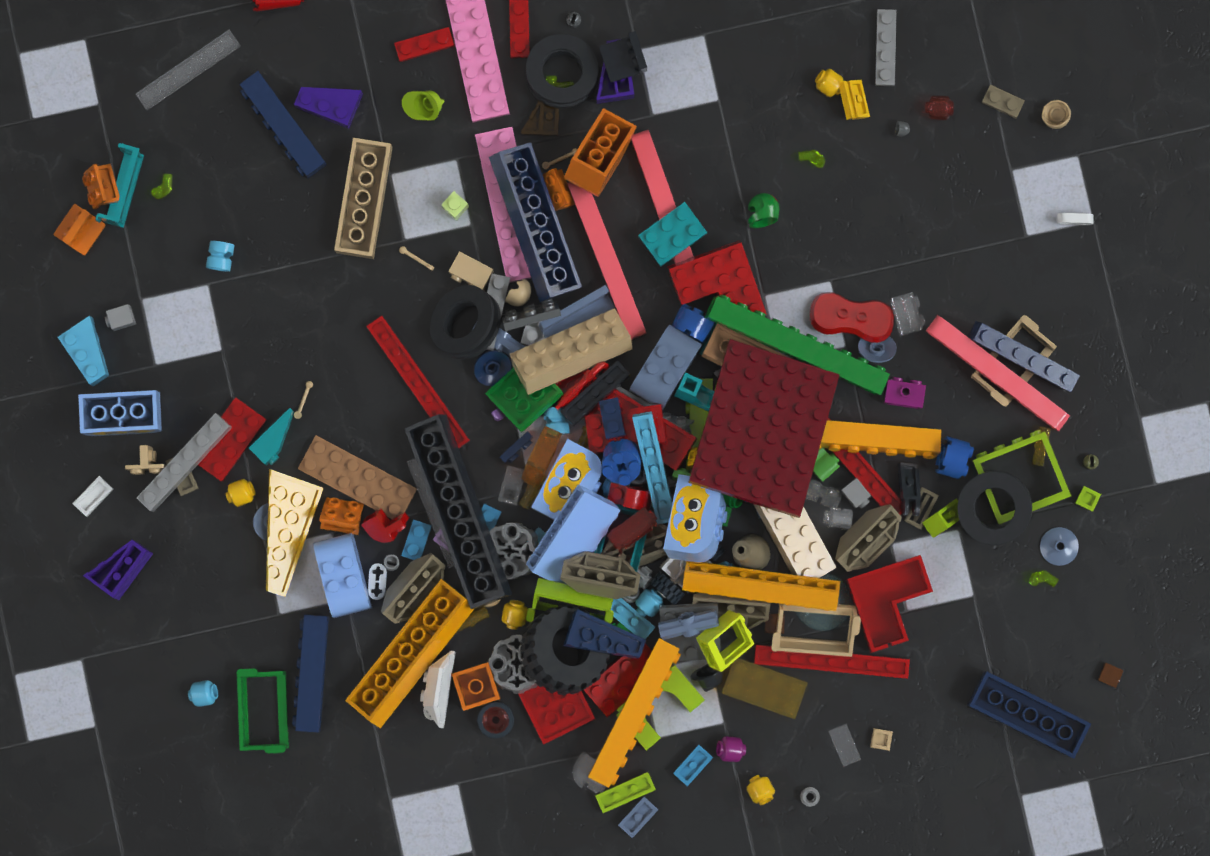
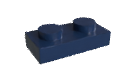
(612, 418)
(511, 454)

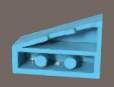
(85, 350)

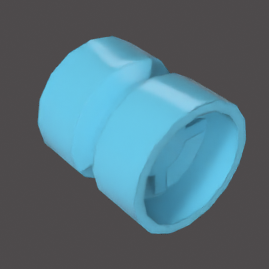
(220, 256)
(556, 420)

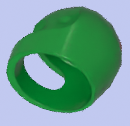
(765, 208)

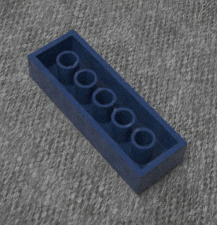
(1029, 714)

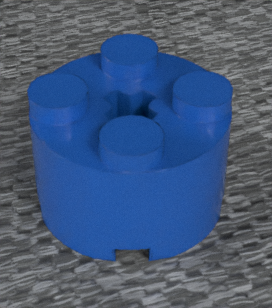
(693, 323)
(954, 458)
(621, 461)

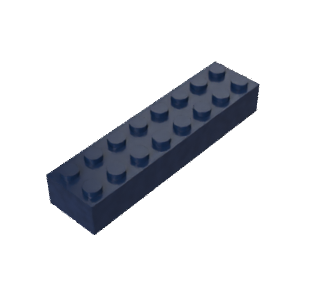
(535, 221)

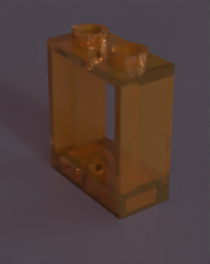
(541, 456)

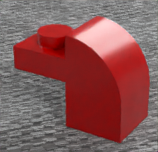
(630, 497)
(381, 528)

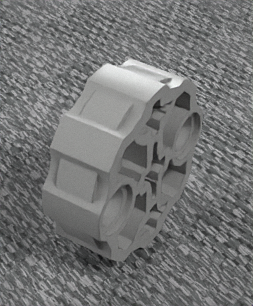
(501, 535)
(502, 675)

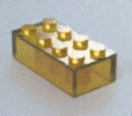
(764, 688)

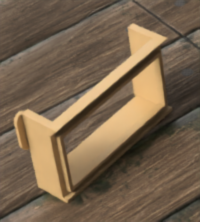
(1032, 328)
(817, 646)

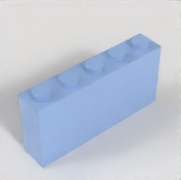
(575, 530)

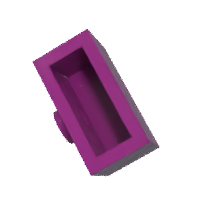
(904, 394)

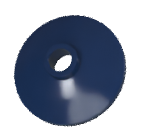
(491, 375)

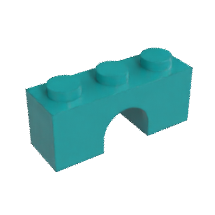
(693, 392)

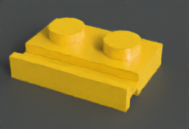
(854, 99)

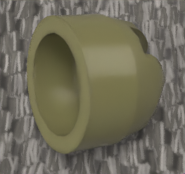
(1086, 462)

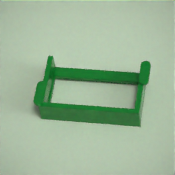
(242, 675)

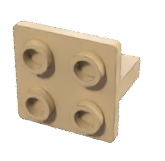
(147, 457)

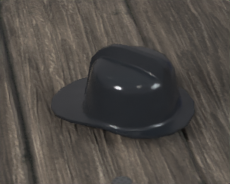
(708, 677)

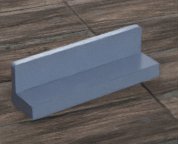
(578, 312)

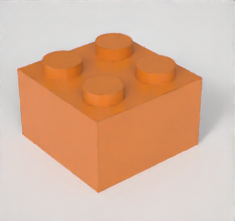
(476, 686)

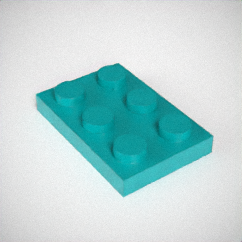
(672, 234)

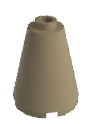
(751, 552)

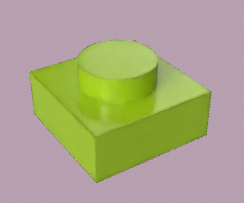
(1087, 498)

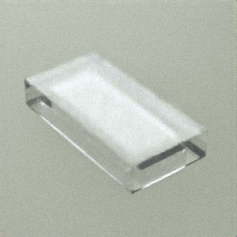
(844, 745)

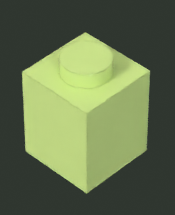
(455, 205)

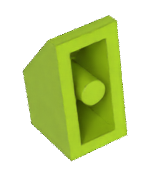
(942, 519)

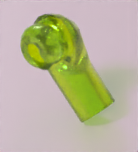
(553, 81)
(814, 156)
(164, 189)
(1043, 576)

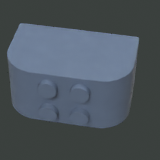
(665, 367)

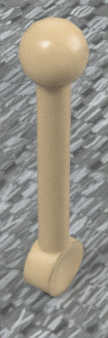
(546, 165)
(402, 250)
(298, 414)

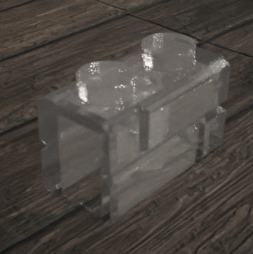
(906, 314)
(838, 518)

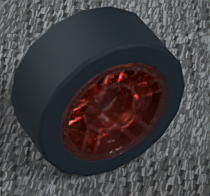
(485, 720)

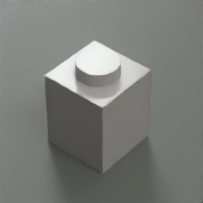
(120, 317)
(856, 494)

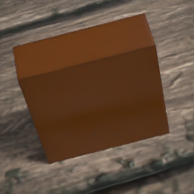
(770, 625)
(1110, 675)

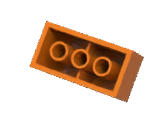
(600, 152)

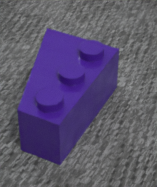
(614, 91)
(330, 104)
(120, 569)

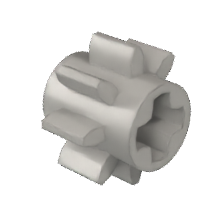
(645, 577)

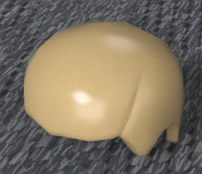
(1056, 114)
(519, 296)

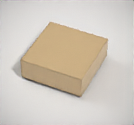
(881, 739)

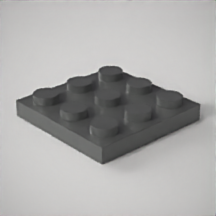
(530, 314)
(688, 646)

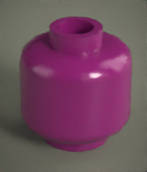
(730, 749)

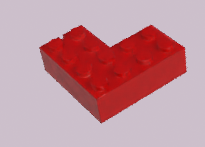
(719, 271)
(877, 598)

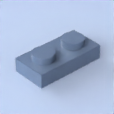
(638, 817)

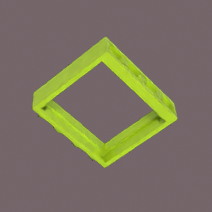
(1018, 443)

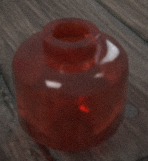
(939, 107)

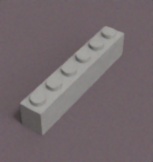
(184, 462)

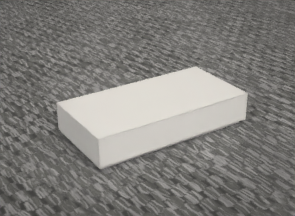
(93, 496)

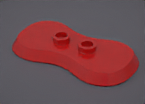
(835, 314)

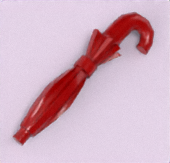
(575, 389)

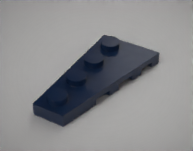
(597, 635)

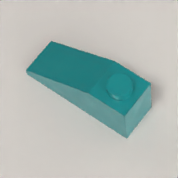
(271, 442)

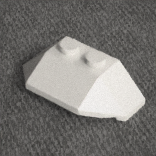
(437, 689)

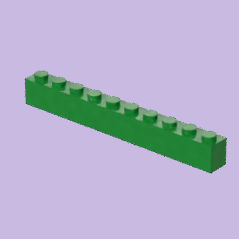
(797, 345)

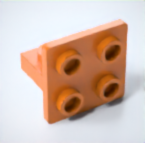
(100, 185)
(558, 189)
(79, 229)
(341, 515)

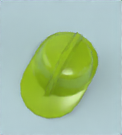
(422, 105)

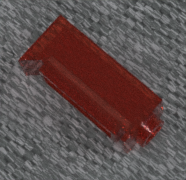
(632, 529)

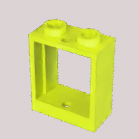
(721, 660)

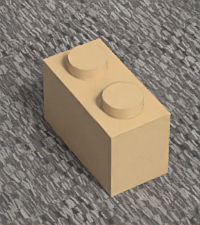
(470, 271)

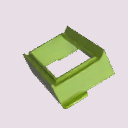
(565, 593)

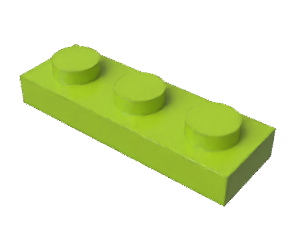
(625, 792)

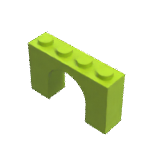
(683, 690)

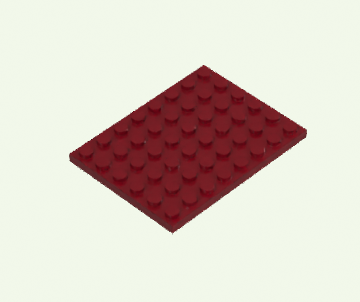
(764, 428)

